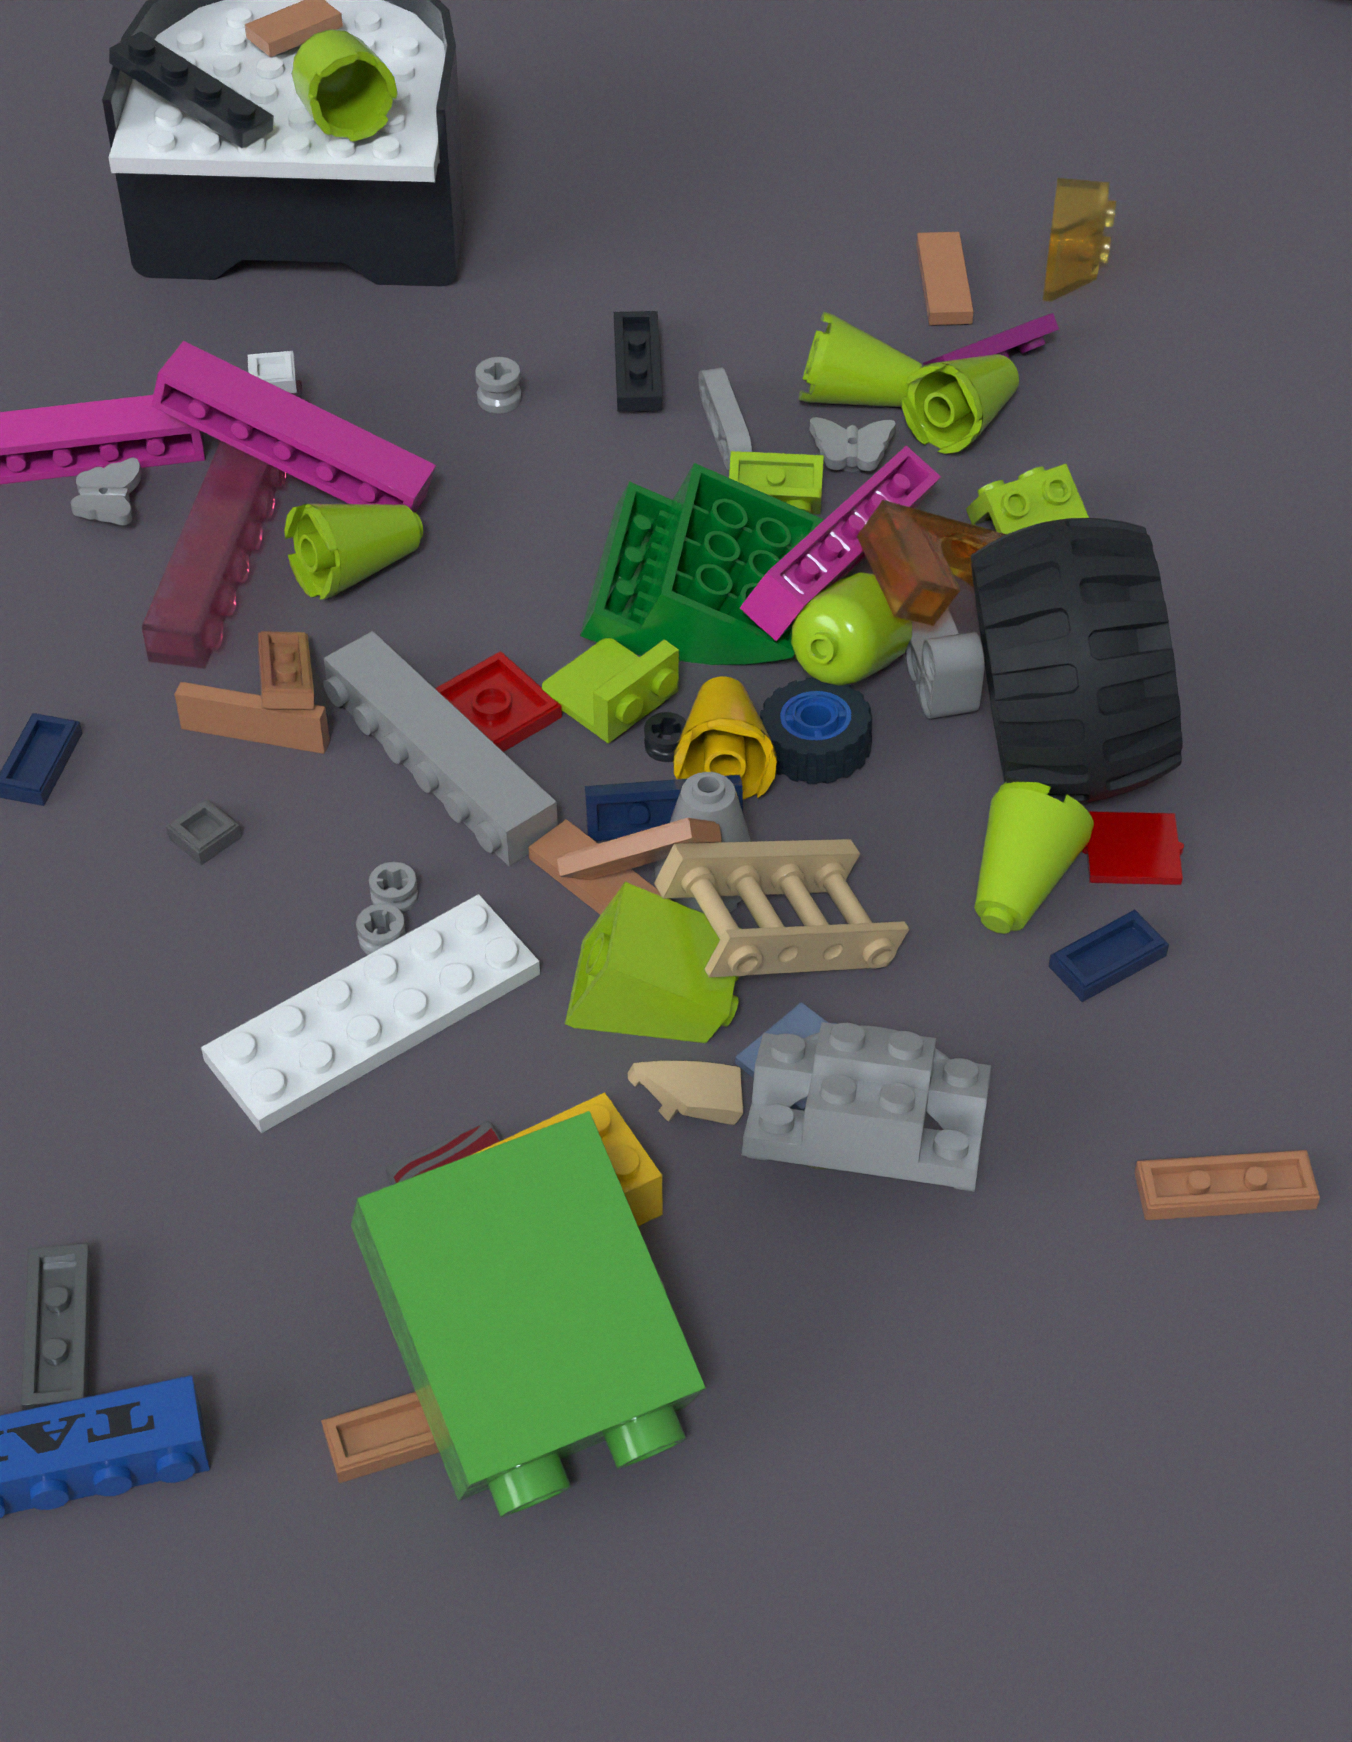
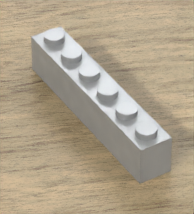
(439, 747)

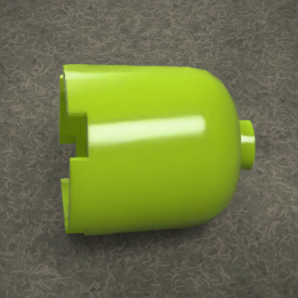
(343, 84)
(849, 632)

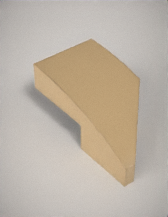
(692, 1088)

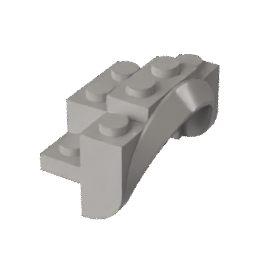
(868, 1105)

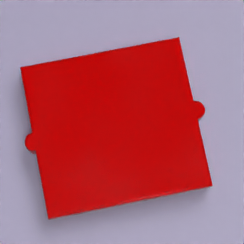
(1134, 849)

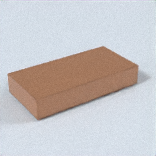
(292, 26)
(378, 1437)

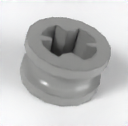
(394, 875)
(379, 916)

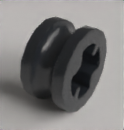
(654, 729)

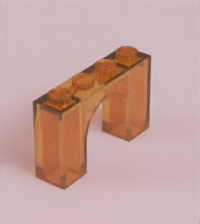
(918, 556)

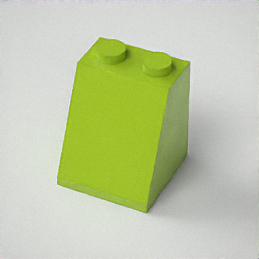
(647, 974)

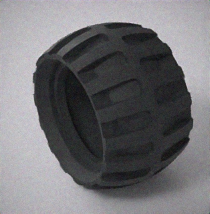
(1078, 657)

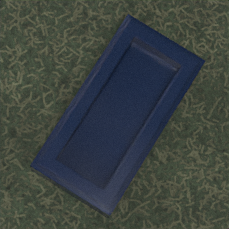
(38, 758)
(1108, 955)

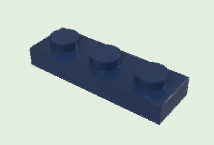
(634, 806)

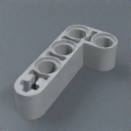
(945, 668)

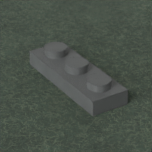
(56, 1325)

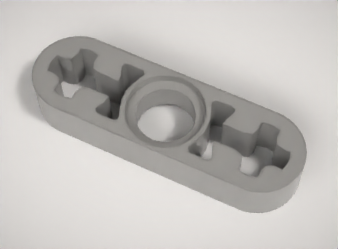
(723, 413)

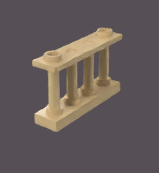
(785, 868)

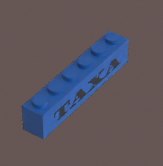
(101, 1445)

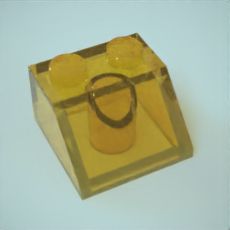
(1077, 235)

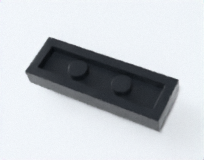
(637, 361)

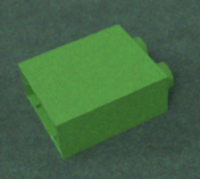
(528, 1313)

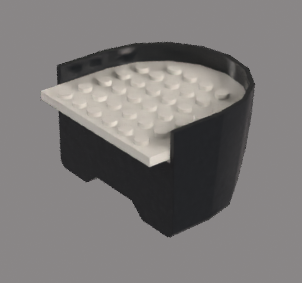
(296, 193)

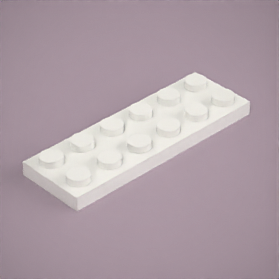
(369, 1012)

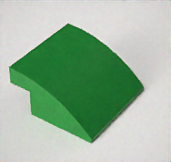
(689, 566)

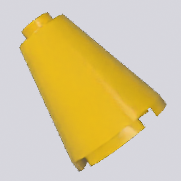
(726, 738)

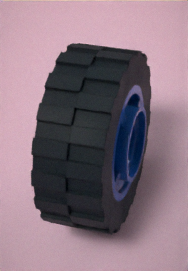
(818, 730)

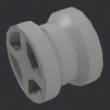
(498, 385)

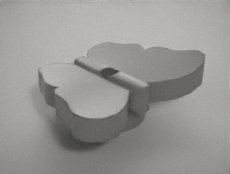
(852, 448)
(106, 492)

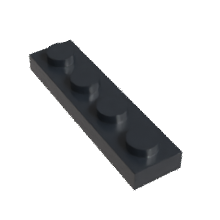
(191, 89)

